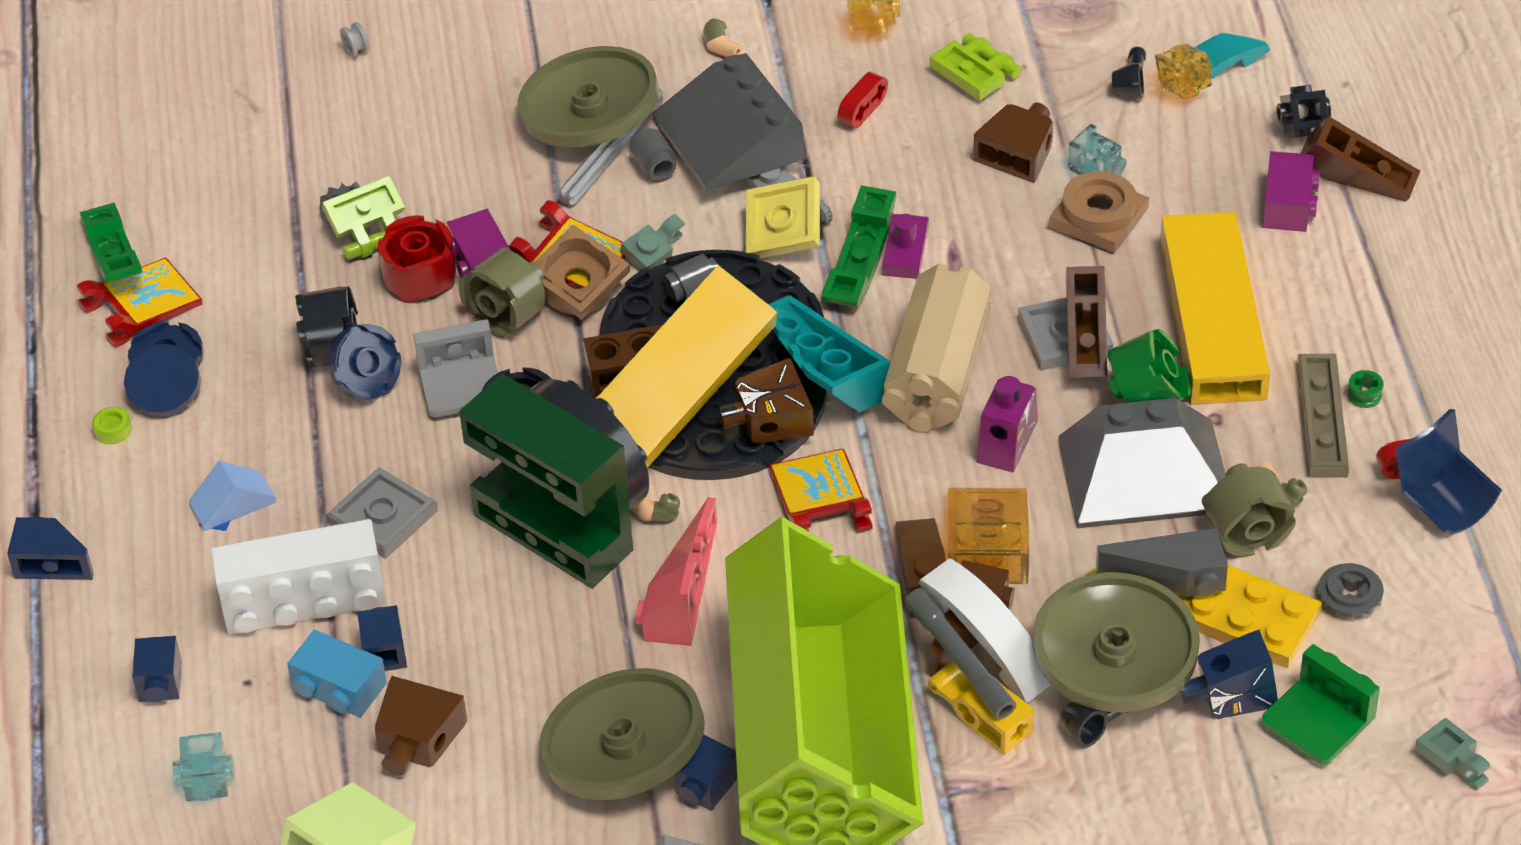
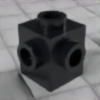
(1316, 108)

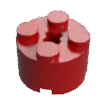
(417, 258)

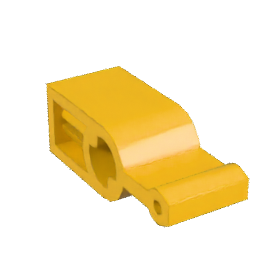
(960, 693)

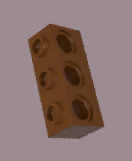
(611, 352)

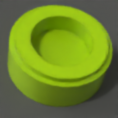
(112, 425)

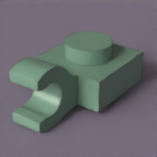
(652, 247)
(1453, 748)

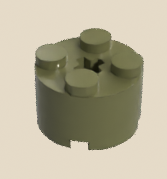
(503, 291)
(1249, 510)

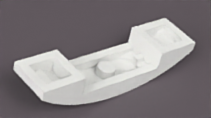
(991, 624)

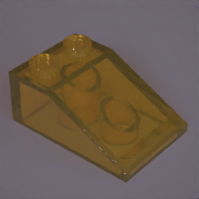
(990, 529)

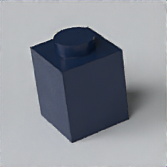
(383, 636)
(157, 668)
(707, 774)

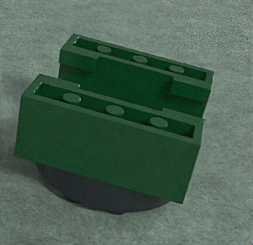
(563, 473)

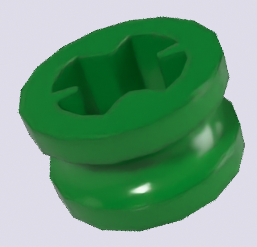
(1367, 379)

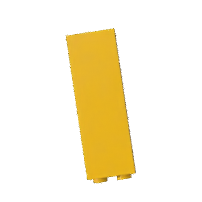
(1214, 308)
(688, 360)

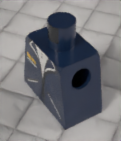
(1234, 678)

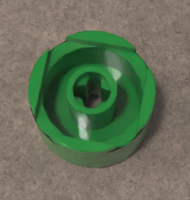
(1147, 369)

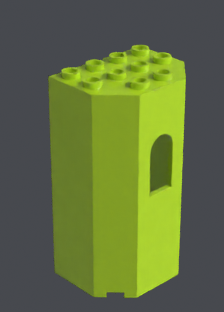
(819, 695)

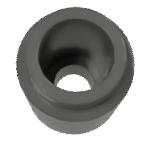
(653, 154)
(688, 276)

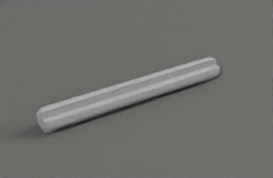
(596, 164)

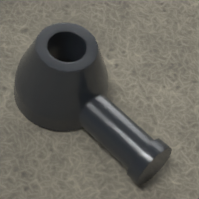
(1129, 79)
(1085, 724)

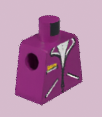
(1010, 408)

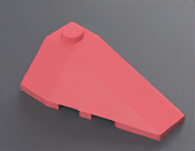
(678, 586)

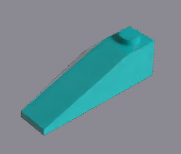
(831, 355)

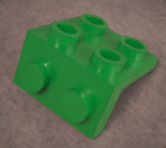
(1323, 707)

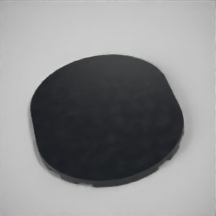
(703, 446)

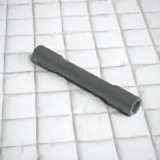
(985, 685)

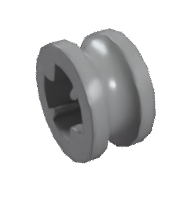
(354, 39)

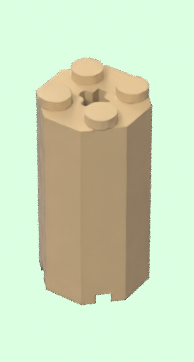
(937, 347)

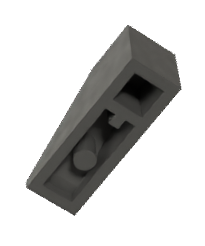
(1182, 562)

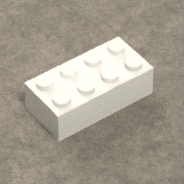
(298, 577)

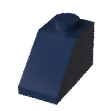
(47, 551)

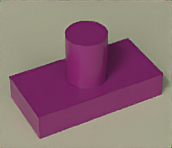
(905, 246)

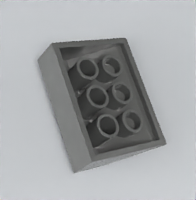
(731, 124)

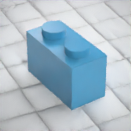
(336, 673)

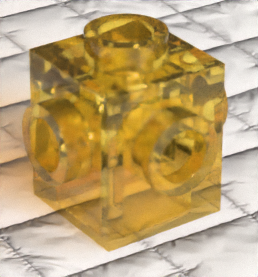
(862, 17)
(1184, 70)

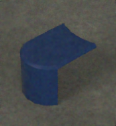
(1443, 479)

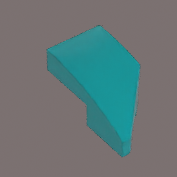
(1228, 49)

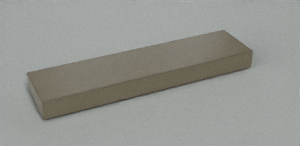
(1322, 416)

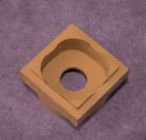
(1101, 228)
(580, 251)

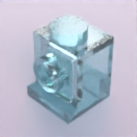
(1094, 153)

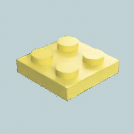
(783, 217)

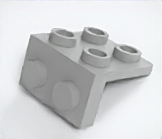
(454, 365)

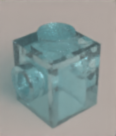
(203, 767)

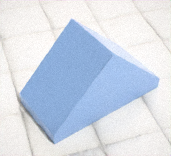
(230, 494)

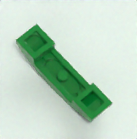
(110, 243)
(862, 247)

